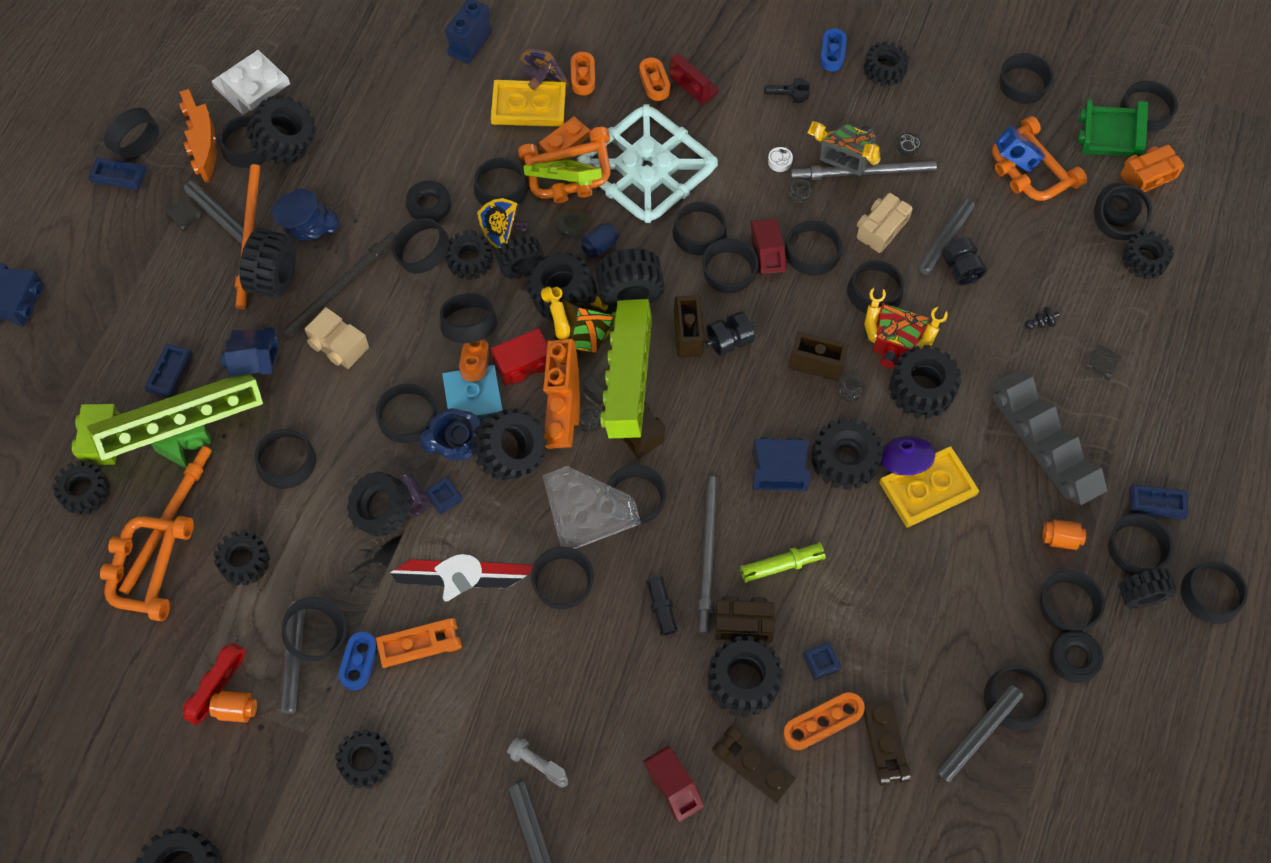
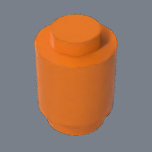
(1063, 534)
(233, 706)

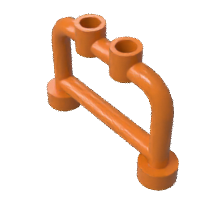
(1021, 182)
(559, 192)
(121, 546)

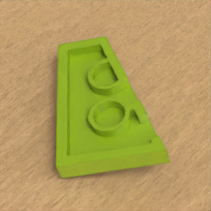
(564, 170)

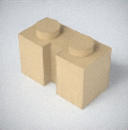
(338, 340)

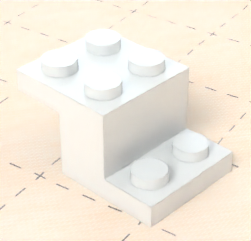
(250, 82)

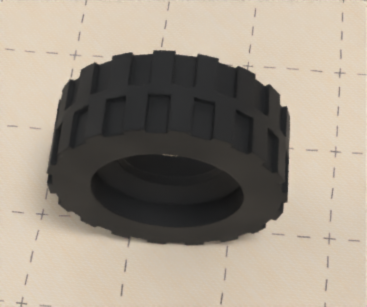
(361, 498)

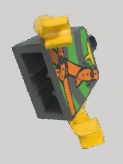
(847, 147)

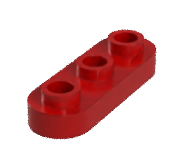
(213, 682)

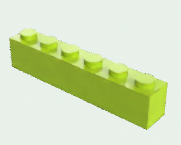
(627, 370)
(174, 415)

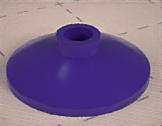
(908, 455)

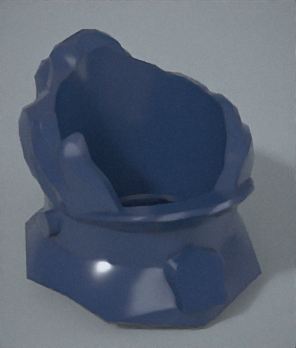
(304, 216)
(451, 434)

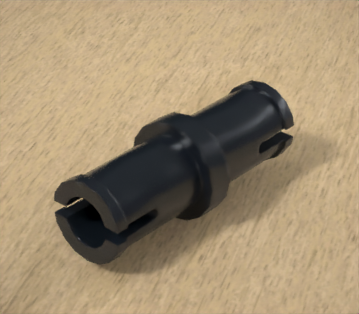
(661, 606)

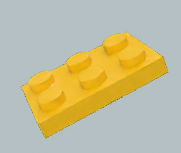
(520, 105)
(931, 491)

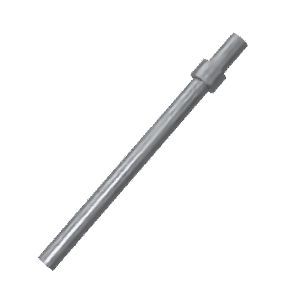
(816, 172)
(705, 604)

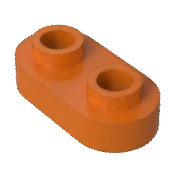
(582, 73)
(657, 83)
(474, 360)

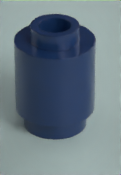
(599, 240)

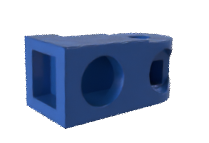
(1019, 149)

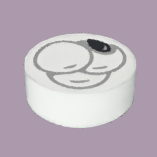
(780, 159)

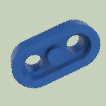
(833, 49)
(358, 662)

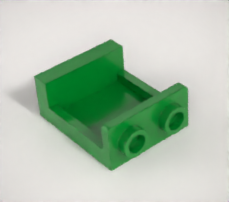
(1113, 130)

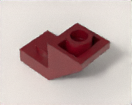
(769, 245)
(674, 782)

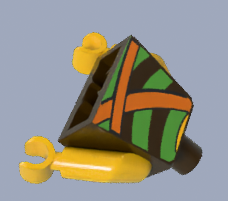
(577, 321)

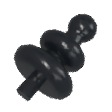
(1041, 320)

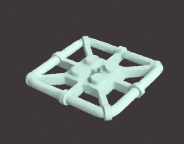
(662, 160)

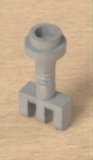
(519, 750)

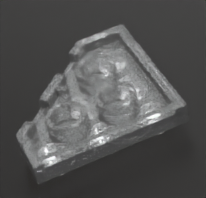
(587, 508)

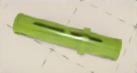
(793, 559)

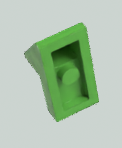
(174, 446)

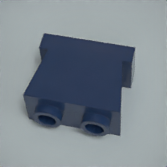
(468, 30)
(18, 294)
(251, 352)
(780, 464)

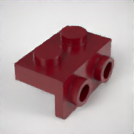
(691, 79)

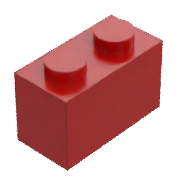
(520, 357)

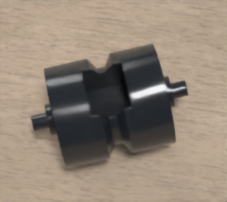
(965, 263)
(734, 332)

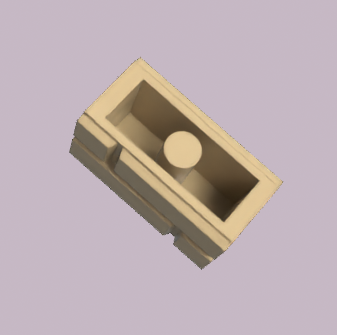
(884, 222)

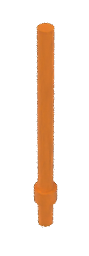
(249, 222)
(192, 473)

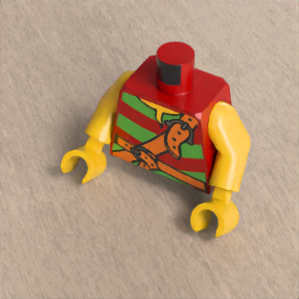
(898, 330)

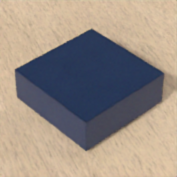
(443, 495)
(821, 661)

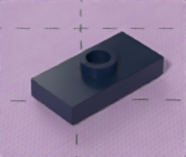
(117, 174)
(168, 371)
(1158, 501)

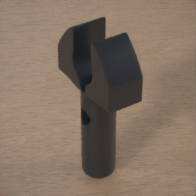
(791, 90)

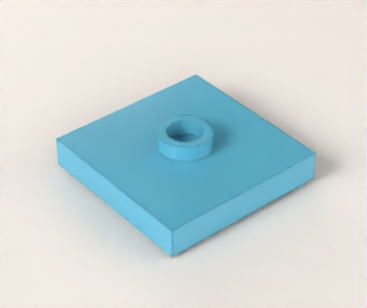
(478, 397)

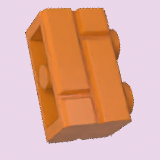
(1152, 168)

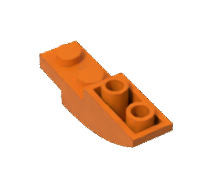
(200, 136)
(563, 393)

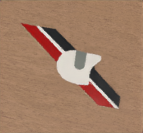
(460, 574)

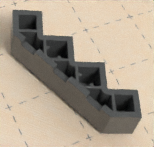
(1051, 446)

